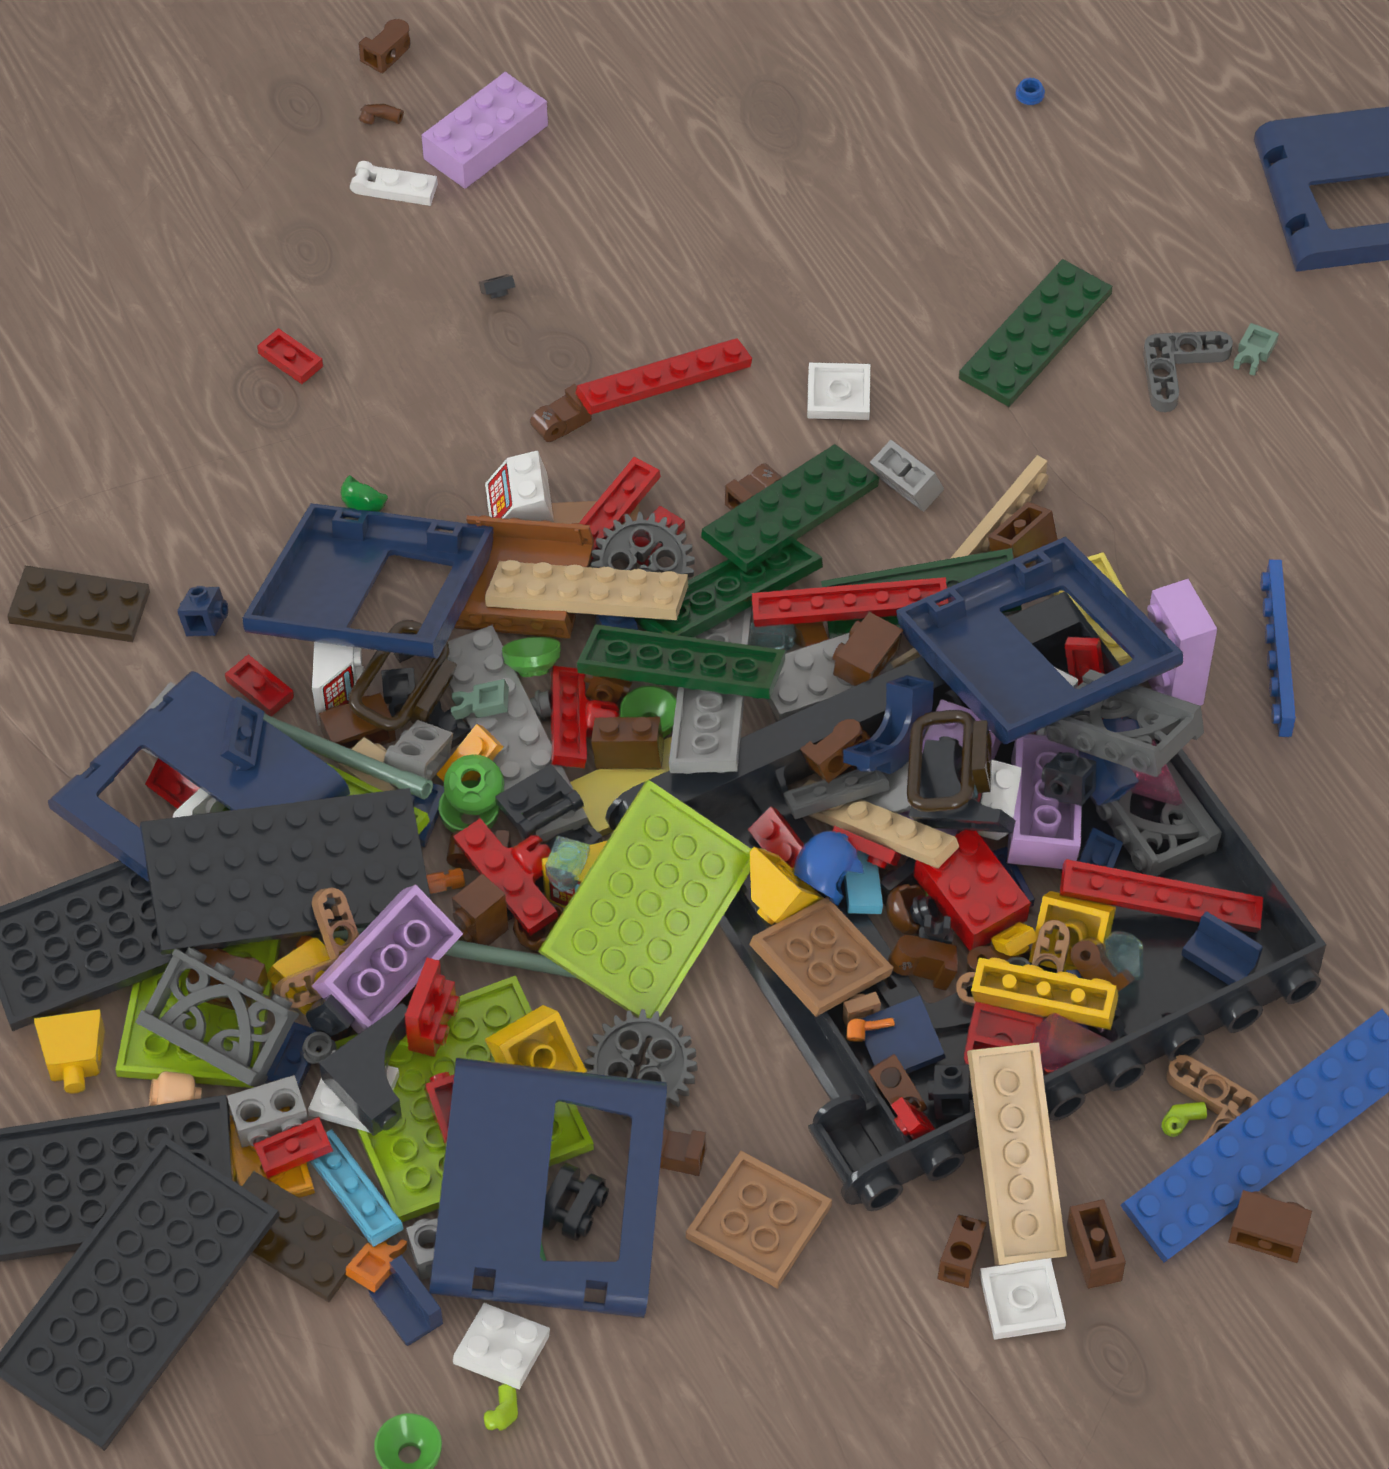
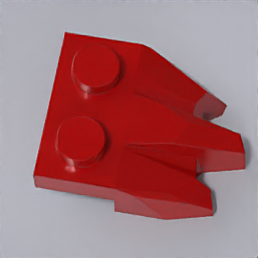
(999, 1027)

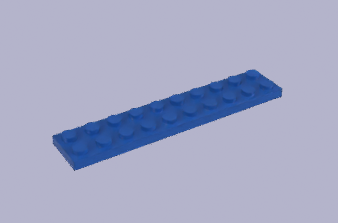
(1264, 1140)

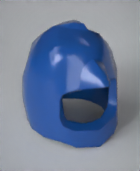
(825, 863)

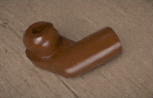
(382, 111)

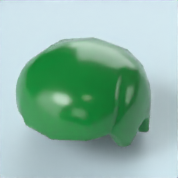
(361, 496)

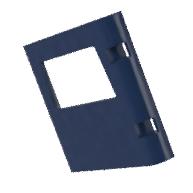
(1323, 152)
(335, 562)
(1000, 669)
(188, 737)
(499, 1185)

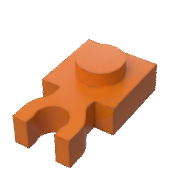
(372, 1264)

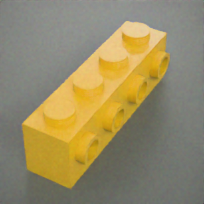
(1043, 992)

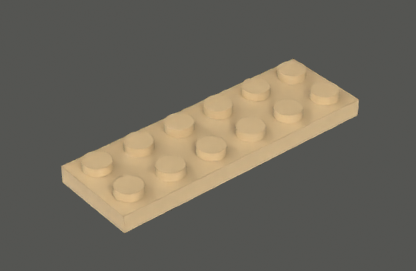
(587, 590)
(1016, 1153)

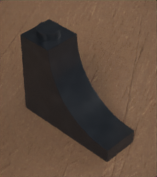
(942, 778)
(360, 1072)

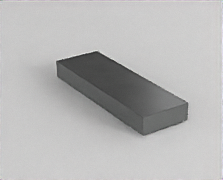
(841, 790)

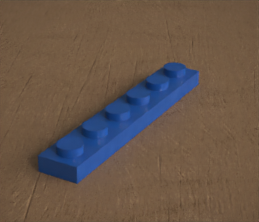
(1279, 657)

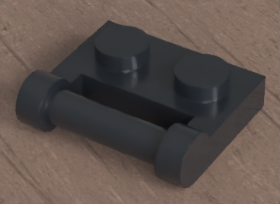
(533, 796)

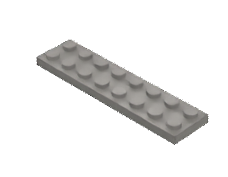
(708, 722)
(519, 729)

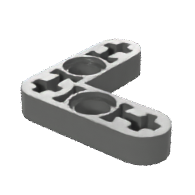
(1172, 354)

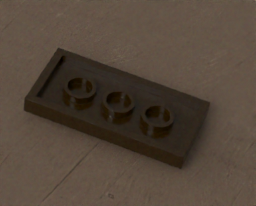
(78, 603)
(304, 1241)

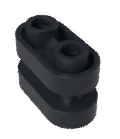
(579, 1218)

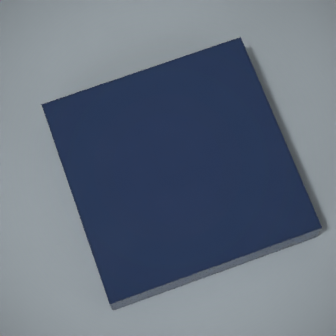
(910, 1039)

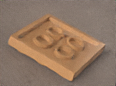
(821, 956)
(758, 1219)

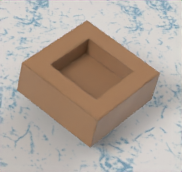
(860, 1006)

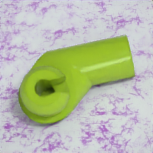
(1180, 1115)
(505, 1412)

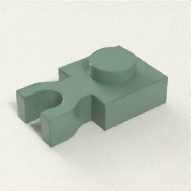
(1255, 346)
(484, 701)

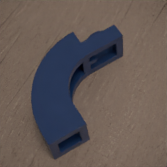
(889, 746)
(1111, 778)

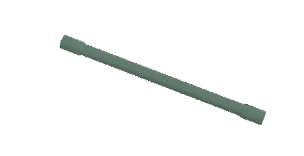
(418, 785)
(495, 956)

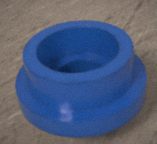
(1030, 91)

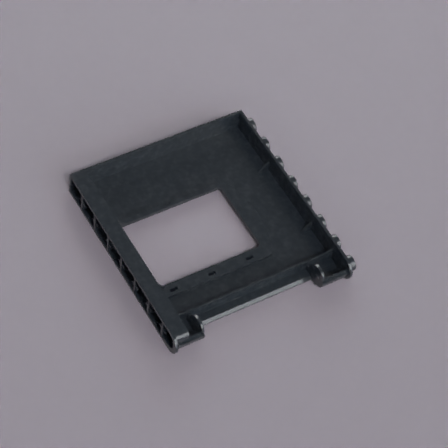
(1162, 1012)

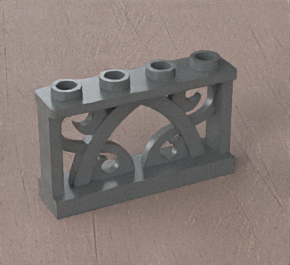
(1156, 717)
(1136, 832)
(172, 1024)

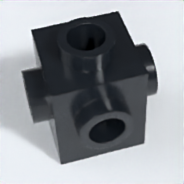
(1069, 778)
(951, 1091)

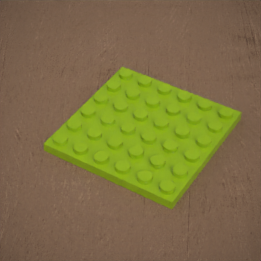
(412, 1152)

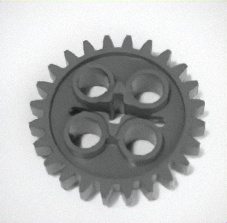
(620, 546)
(675, 1069)

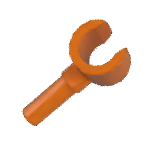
(857, 1027)

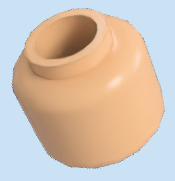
(172, 1088)

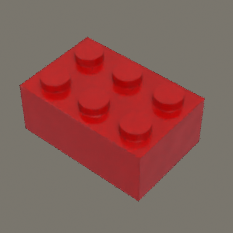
(974, 891)

